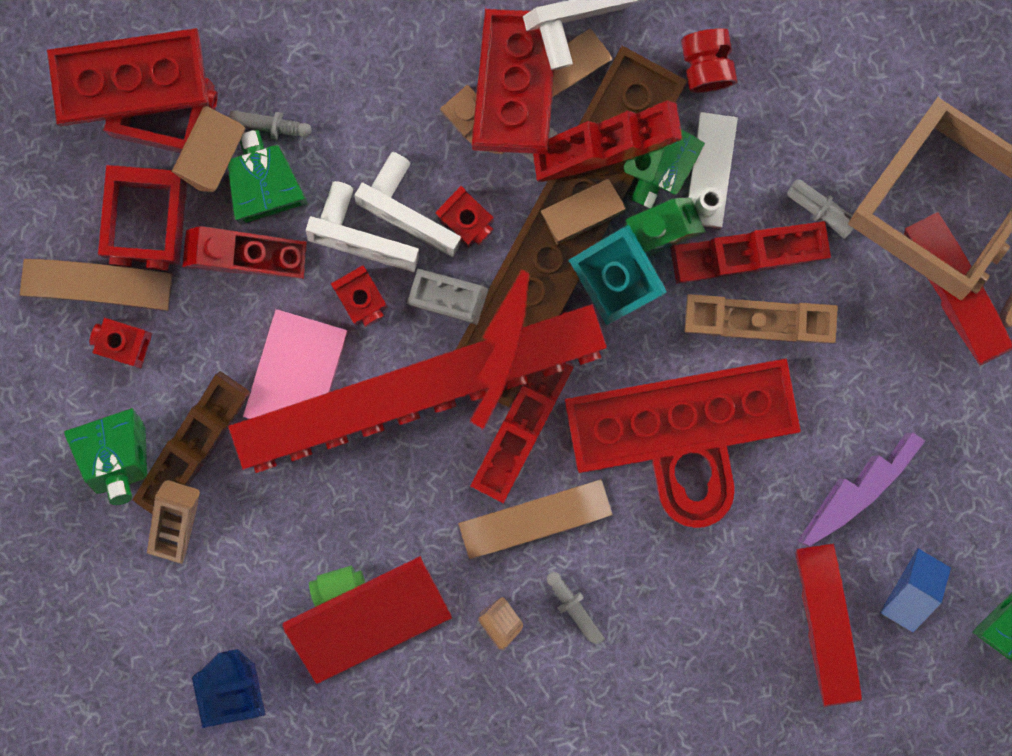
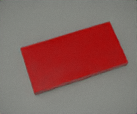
(127, 77)
(512, 87)
(367, 620)

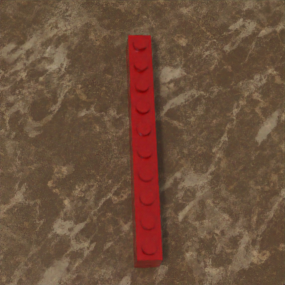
(411, 389)

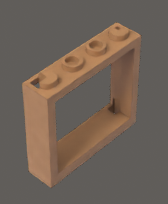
(979, 142)

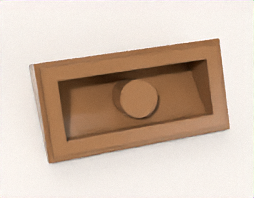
(587, 56)
(208, 150)
(583, 211)

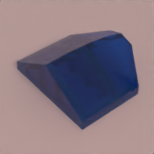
(228, 690)

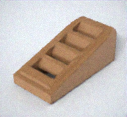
(180, 501)
(500, 622)

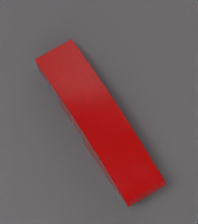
(608, 142)
(750, 252)
(974, 315)
(505, 334)
(519, 433)
(828, 625)

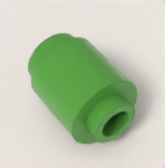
(334, 584)

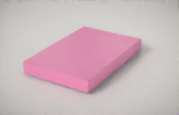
(295, 363)

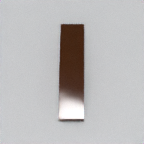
(195, 438)

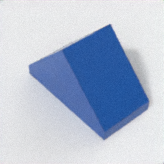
(917, 591)

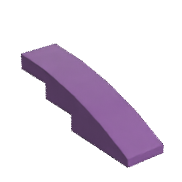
(850, 498)

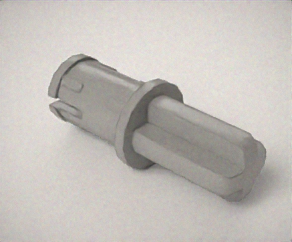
(821, 207)

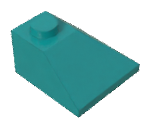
(617, 275)

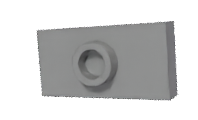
(447, 296)

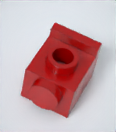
(454, 207)
(357, 281)
(133, 345)

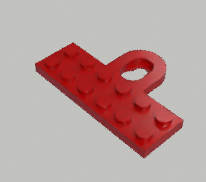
(681, 418)

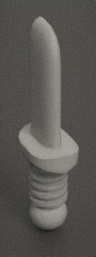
(271, 124)
(574, 608)

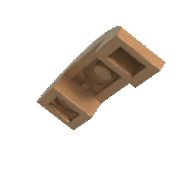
(96, 283)
(760, 319)
(535, 519)

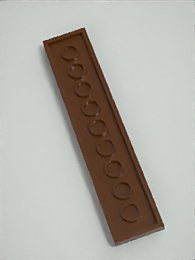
(629, 85)

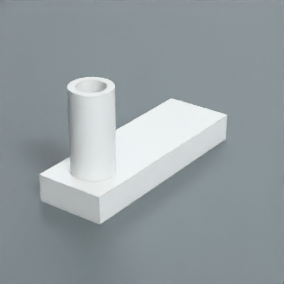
(550, 20)
(712, 168)
(379, 202)
(331, 233)

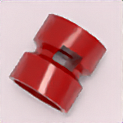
(709, 60)

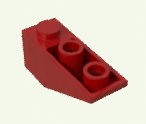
(243, 253)

